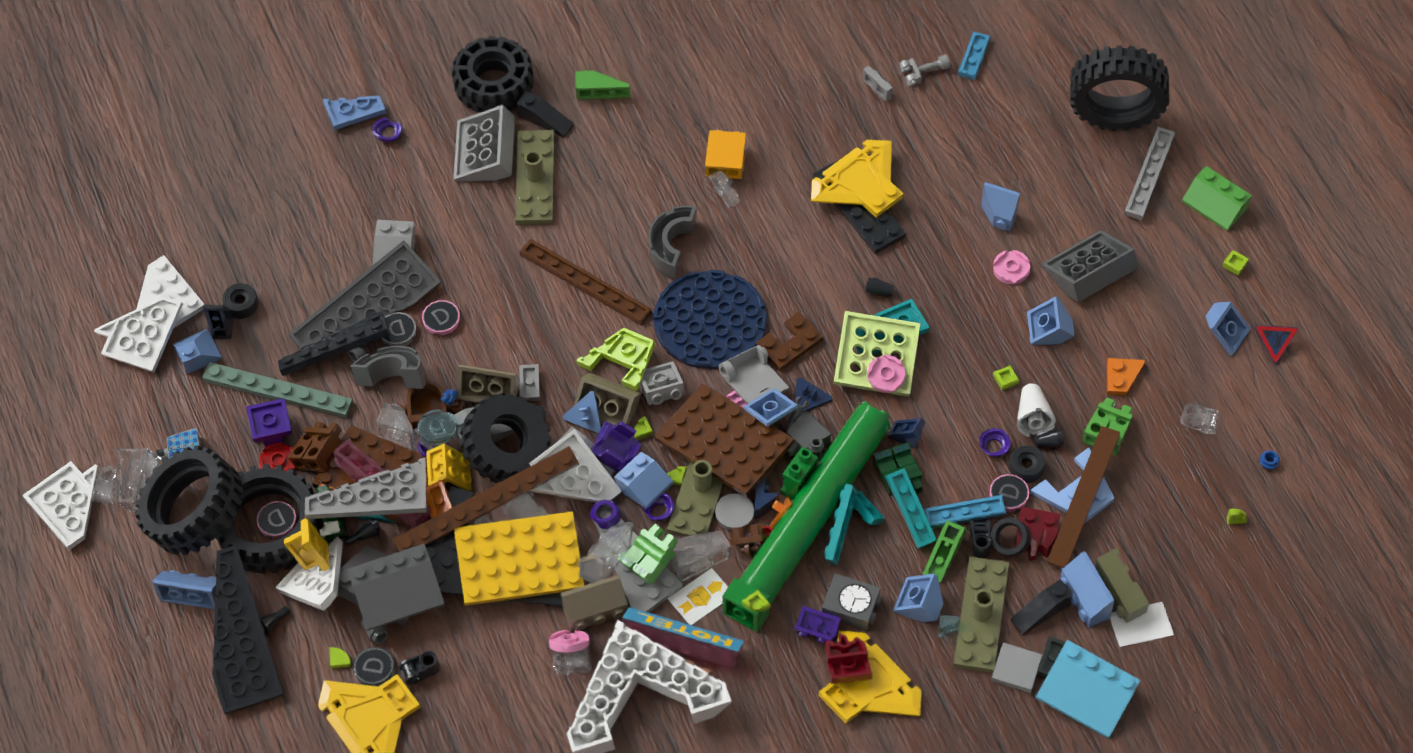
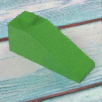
(599, 86)
(945, 549)

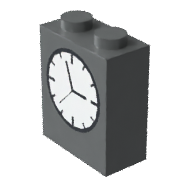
(852, 601)

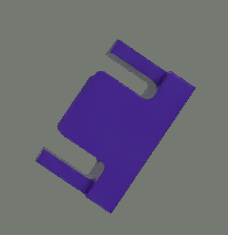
(269, 421)
(616, 445)

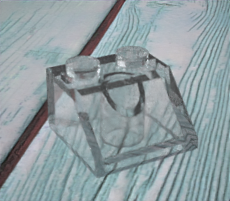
(395, 426)

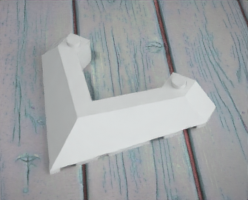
(633, 660)

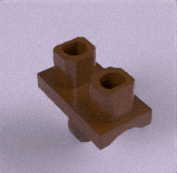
(739, 537)

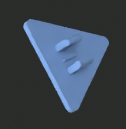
(585, 413)

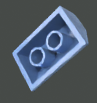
(185, 589)
(1088, 590)

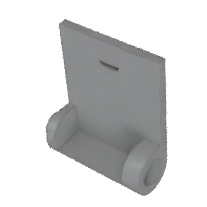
(751, 374)

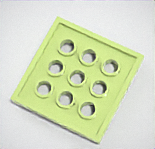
(872, 325)

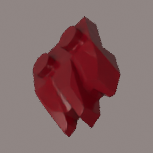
(1042, 529)
(847, 660)

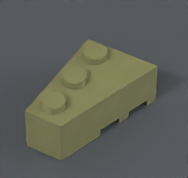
(1127, 595)

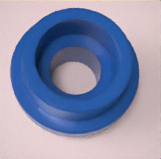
(1269, 455)

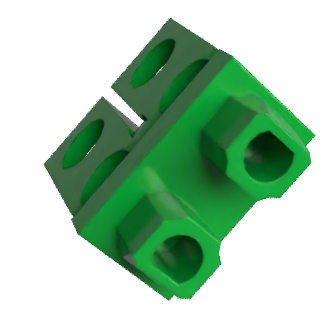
(798, 472)

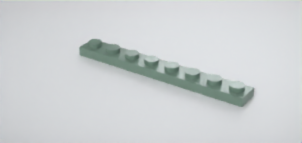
(277, 389)

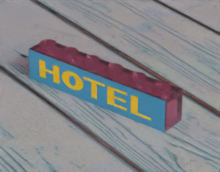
(685, 638)

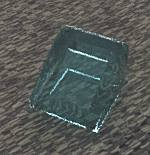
(948, 624)

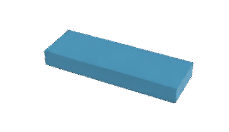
(974, 55)

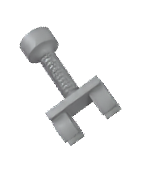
(915, 77)

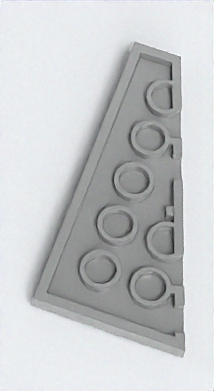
(378, 494)
(638, 592)

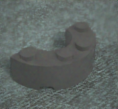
(663, 229)
(390, 362)

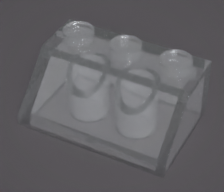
(603, 556)

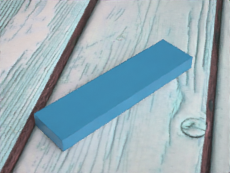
(966, 511)

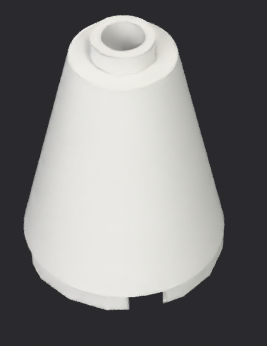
(1034, 412)

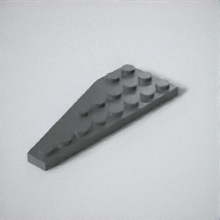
(387, 286)

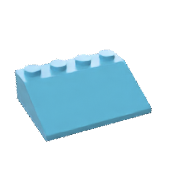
(1087, 689)

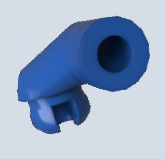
(449, 396)

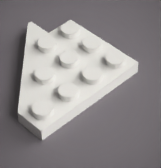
(141, 334)
(65, 502)
(314, 585)

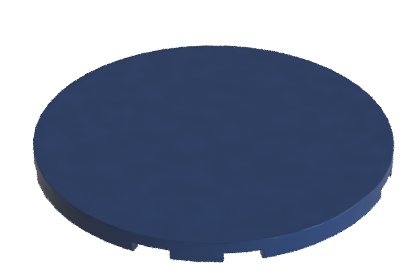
(709, 318)

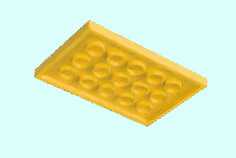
(518, 558)

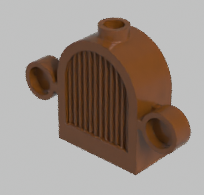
(427, 399)

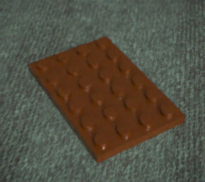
(726, 437)
(381, 451)

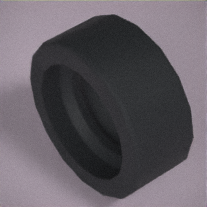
(996, 532)

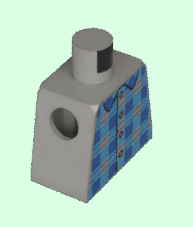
(179, 441)

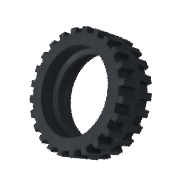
(1119, 65)
(264, 482)
(209, 517)

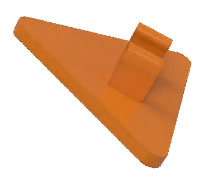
(781, 508)

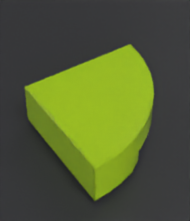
(643, 429)
(677, 475)
(1236, 516)
(756, 602)
(338, 658)

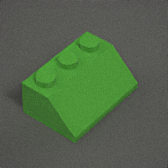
(1217, 198)

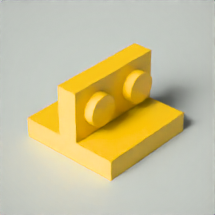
(309, 547)

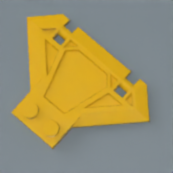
(860, 179)
(874, 695)
(368, 714)

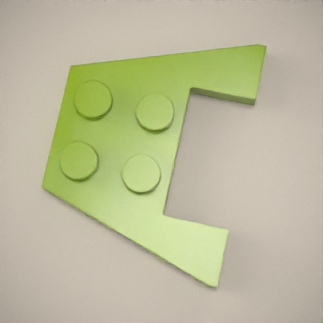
(625, 349)

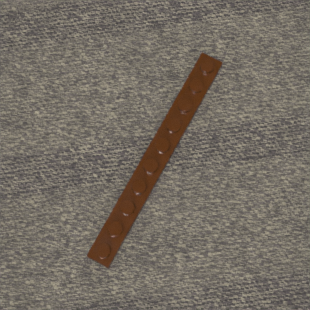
(488, 500)

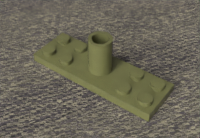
(535, 177)
(695, 501)
(981, 615)

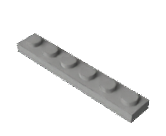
(1149, 173)

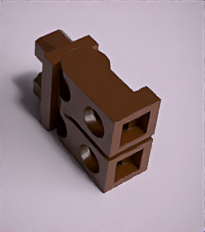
(315, 447)

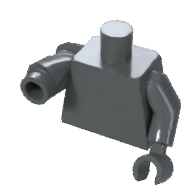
(806, 431)

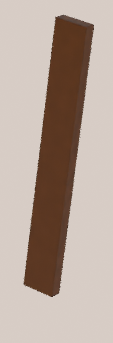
(585, 282)
(1083, 497)

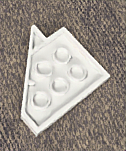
(164, 280)
(584, 482)

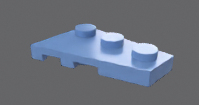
(348, 112)

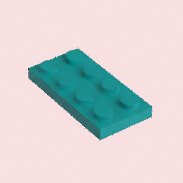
(904, 311)

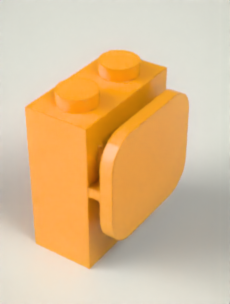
(725, 153)

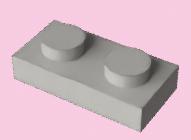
(877, 83)
(529, 382)

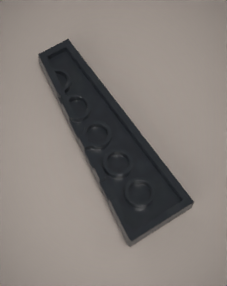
(349, 338)

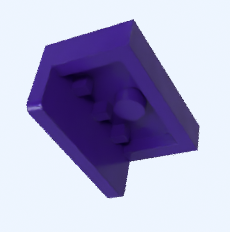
(817, 624)

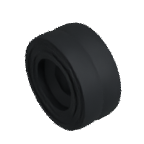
(240, 290)
(1030, 454)

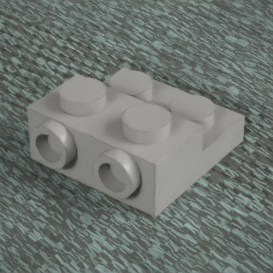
(662, 384)

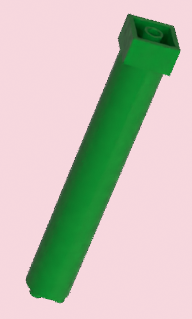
(806, 515)

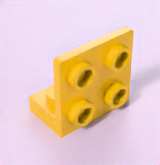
(448, 466)

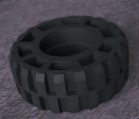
(487, 55)
(517, 415)

